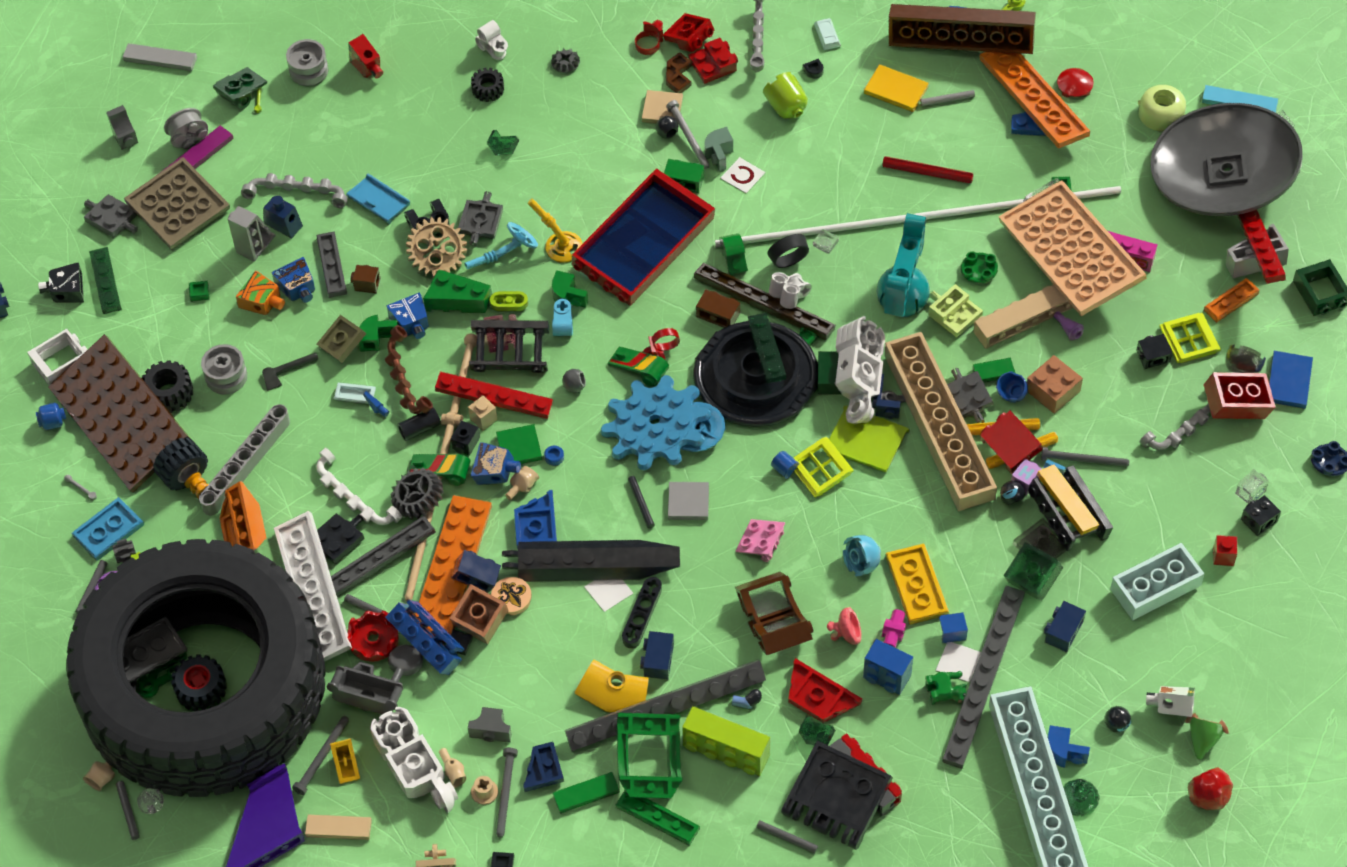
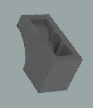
(122, 127)

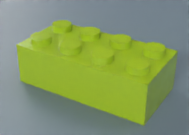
(726, 741)

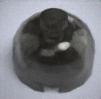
(1244, 360)

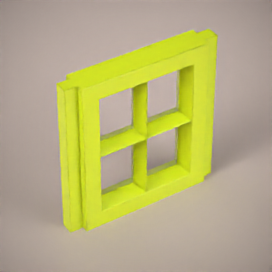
(1205, 332)
(834, 455)

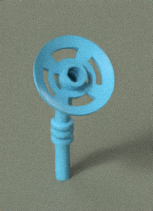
(519, 237)

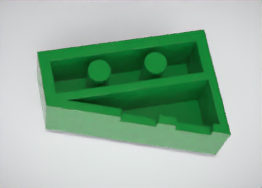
(457, 293)

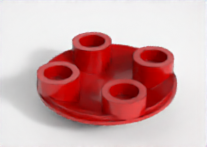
(1075, 82)

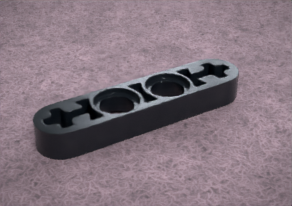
(639, 611)

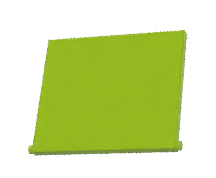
(869, 442)

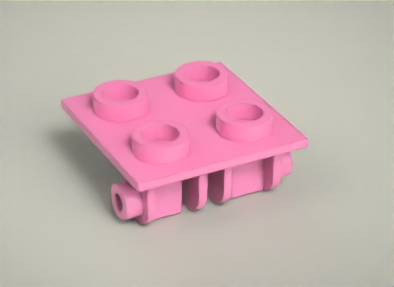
(761, 538)

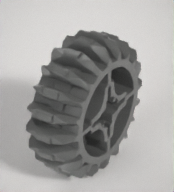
(417, 493)

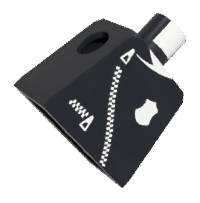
(64, 284)

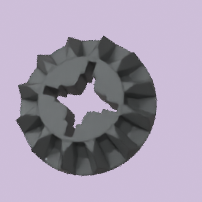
(565, 66)

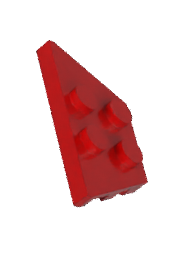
(819, 694)

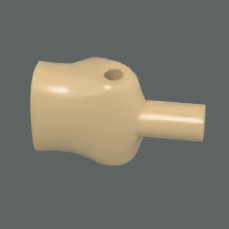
(522, 482)
(453, 769)
(99, 775)

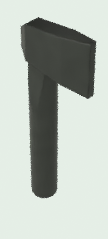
(270, 374)

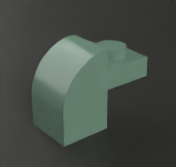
(716, 145)

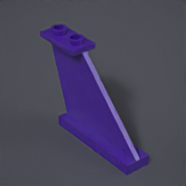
(268, 821)

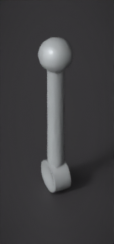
(92, 495)

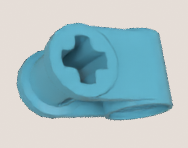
(562, 322)

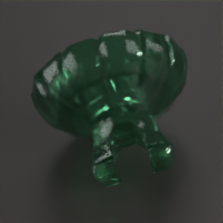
(1084, 802)

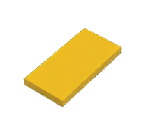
(916, 584)

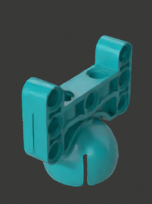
(904, 281)

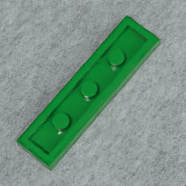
(659, 818)

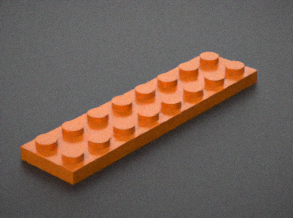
(1036, 97)
(460, 532)

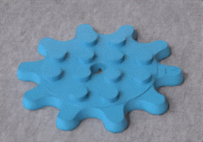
(661, 439)

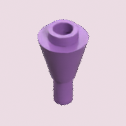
(1073, 329)

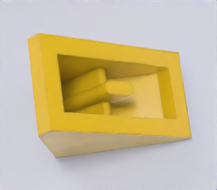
(345, 761)

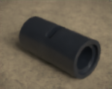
(418, 424)

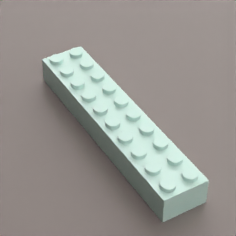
(1036, 779)

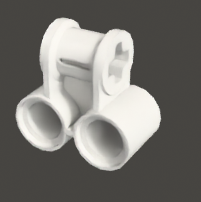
(491, 40)
(788, 288)

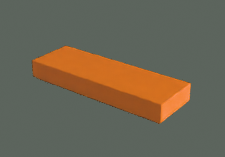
(1231, 300)

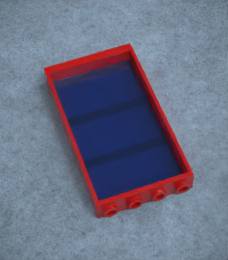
(642, 237)

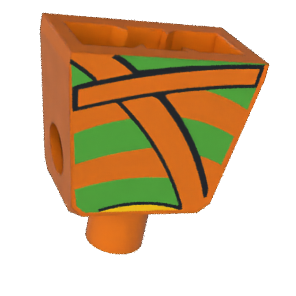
(259, 295)

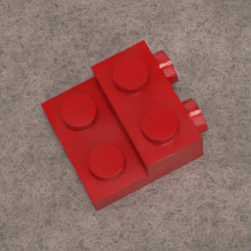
(689, 32)
(714, 60)

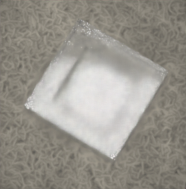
(825, 241)

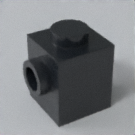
(465, 438)

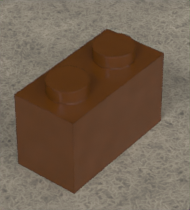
(717, 309)

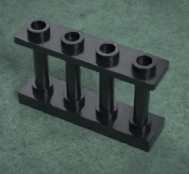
(1058, 522)

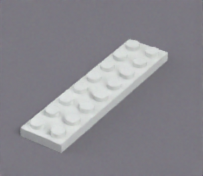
(308, 568)

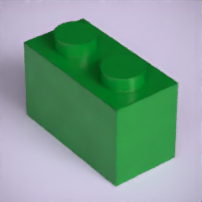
(686, 174)

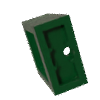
(1315, 272)

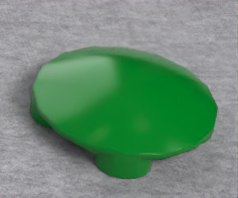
(979, 267)

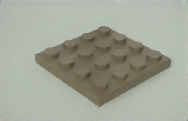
(177, 203)

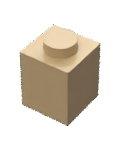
(482, 413)

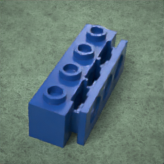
(427, 642)

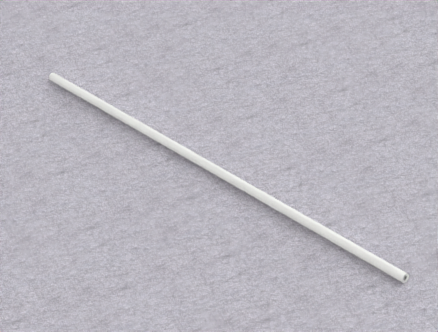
(901, 219)

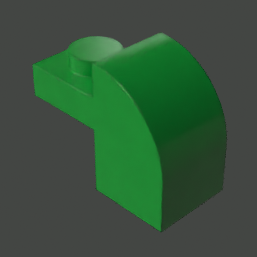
(734, 253)
(564, 288)
(374, 331)

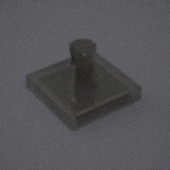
(1041, 537)

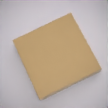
(656, 104)

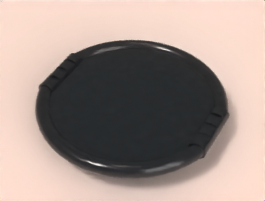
(735, 384)

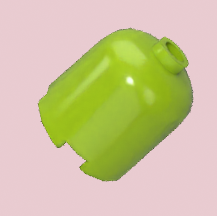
(786, 96)

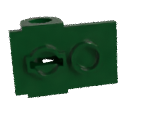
(238, 86)

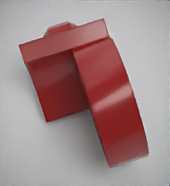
(655, 30)
(659, 348)

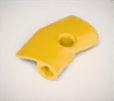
(598, 690)

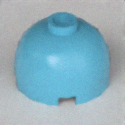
(861, 554)

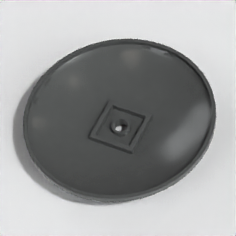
(1240, 136)

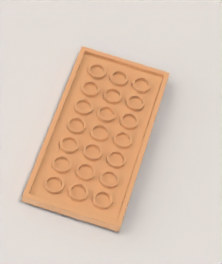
(1072, 248)

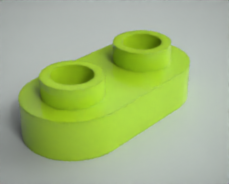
(508, 301)

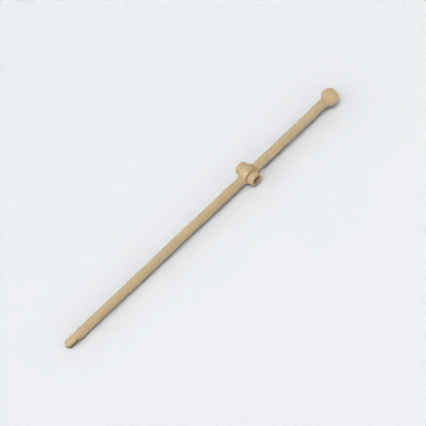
(451, 421)

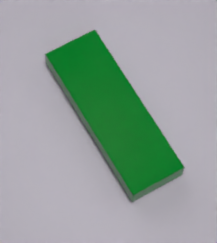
(586, 792)

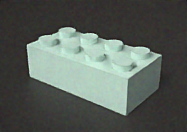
(1157, 581)

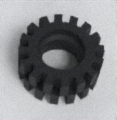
(484, 77)

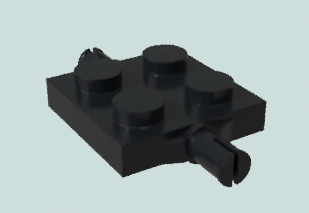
(339, 536)

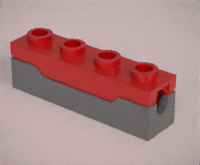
(852, 748)

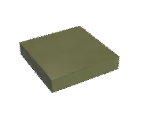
(341, 338)

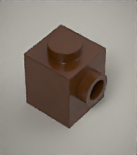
(365, 278)

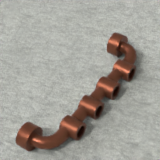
(423, 404)

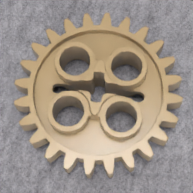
(424, 234)

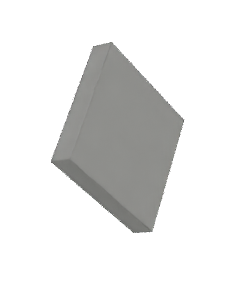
(688, 501)

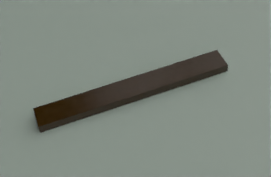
(763, 301)

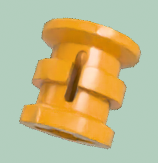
(196, 484)

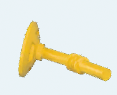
(563, 238)

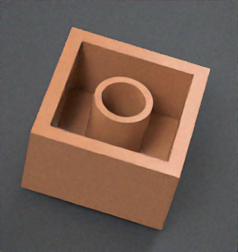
(1054, 384)
(479, 614)

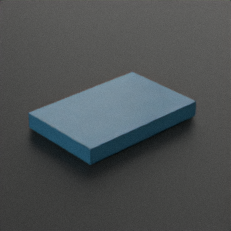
(106, 528)

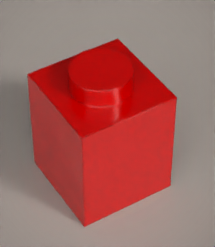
(1225, 550)

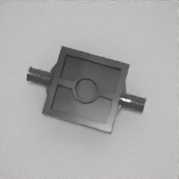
(110, 216)
(480, 218)
(970, 394)

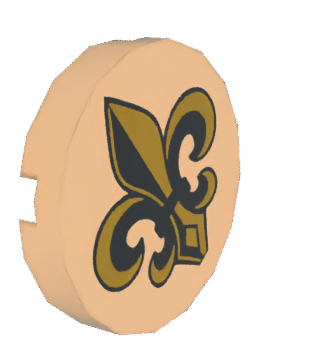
(514, 593)

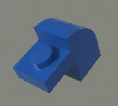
(1062, 750)

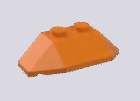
(242, 518)

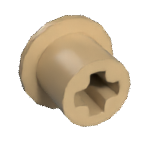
(484, 790)

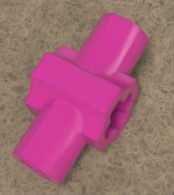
(894, 628)

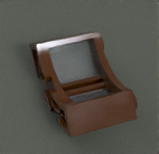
(773, 613)

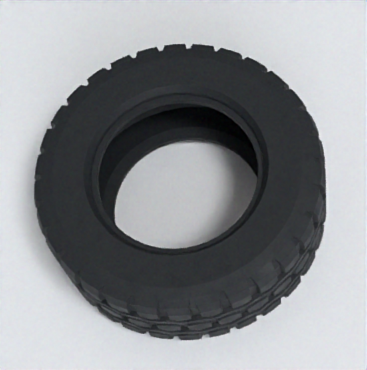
(211, 746)

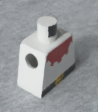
(1181, 697)

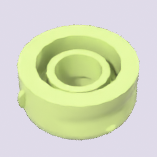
(1157, 116)

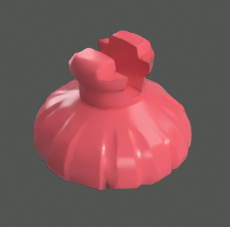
(846, 627)

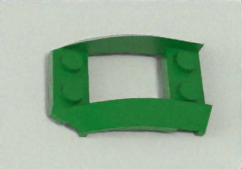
(651, 725)

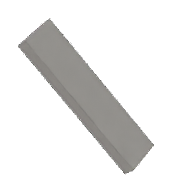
(160, 57)

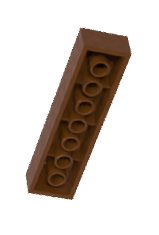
(962, 28)

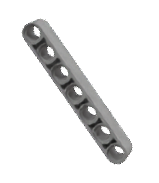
(247, 450)

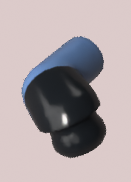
(749, 700)

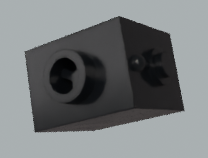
(1154, 351)
(1260, 515)

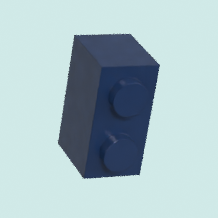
(476, 571)
(1064, 626)
(658, 655)

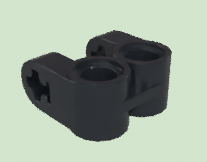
(438, 211)

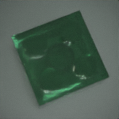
(1033, 571)

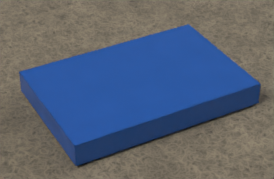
(1290, 379)

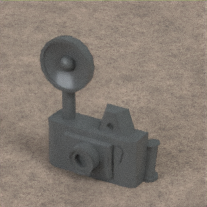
(374, 693)

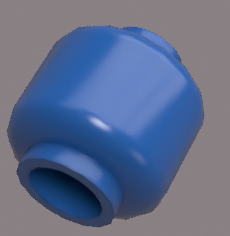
(50, 416)

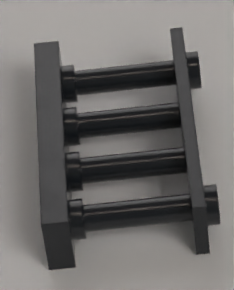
(500, 328)

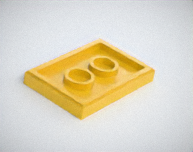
(896, 88)

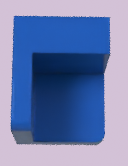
(953, 627)

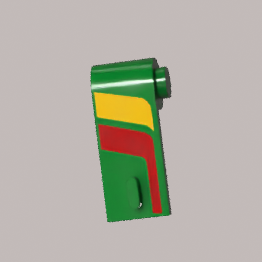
(649, 366)
(451, 466)

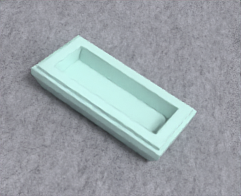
(827, 34)
(353, 392)

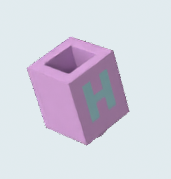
(1025, 474)

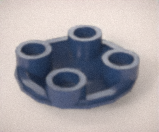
(1330, 459)

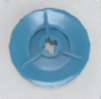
(711, 429)

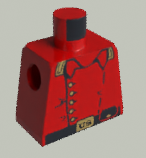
(364, 57)

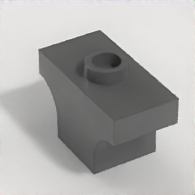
(490, 726)

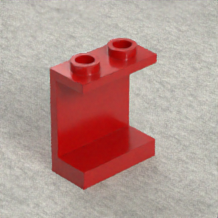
(1011, 440)

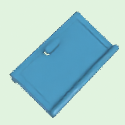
(375, 194)

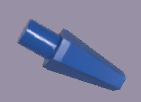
(376, 405)

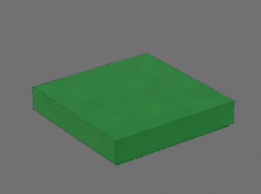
(521, 443)

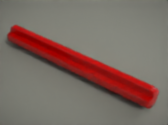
(926, 169)

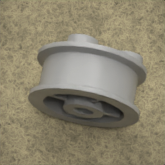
(186, 128)

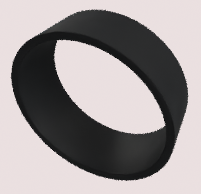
(786, 244)

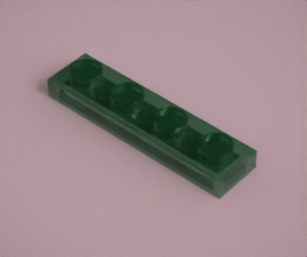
(105, 280)
(766, 348)

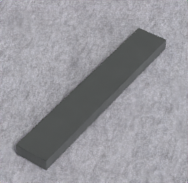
(382, 555)

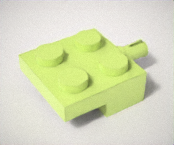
(954, 310)

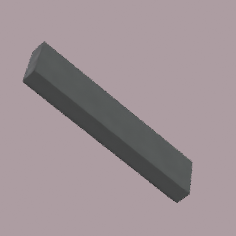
(331, 264)

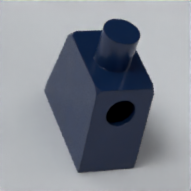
(282, 216)

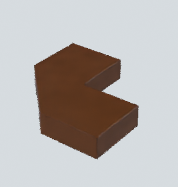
(674, 78)

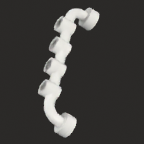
(354, 501)

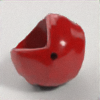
(1210, 789)

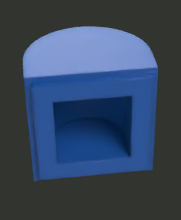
(784, 464)

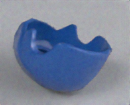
(1012, 387)

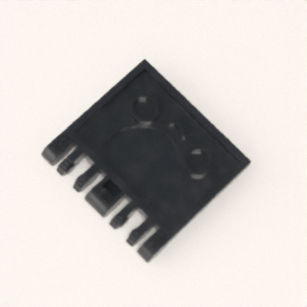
(839, 791)

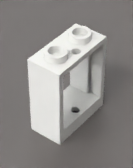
(49, 348)

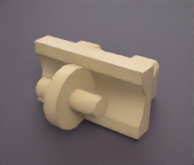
(435, 862)

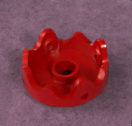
(372, 624)

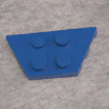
(536, 520)

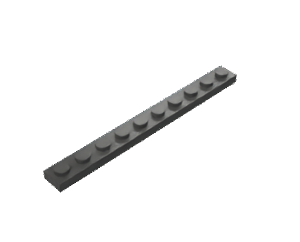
(983, 677)
(669, 703)

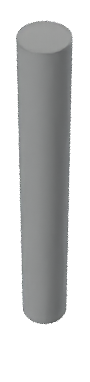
(946, 98)

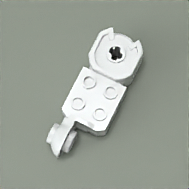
(859, 367)
(411, 758)

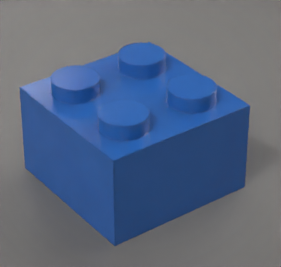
(887, 667)

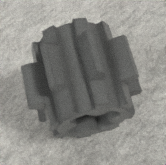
(123, 550)

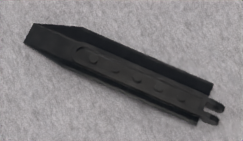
(591, 560)

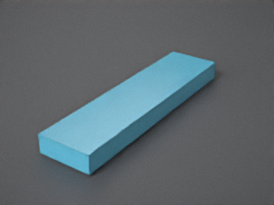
(1217, 95)

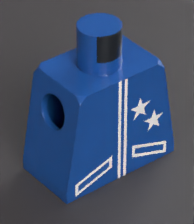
(410, 315)

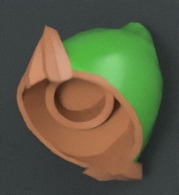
(1204, 734)

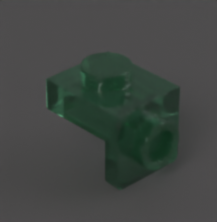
(502, 144)
(815, 732)

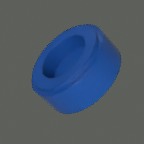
(554, 455)

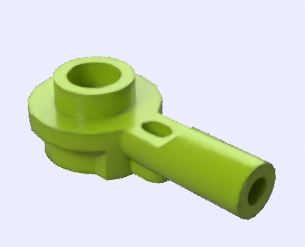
(1014, 5)

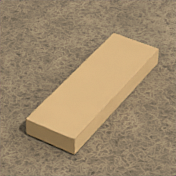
(338, 827)

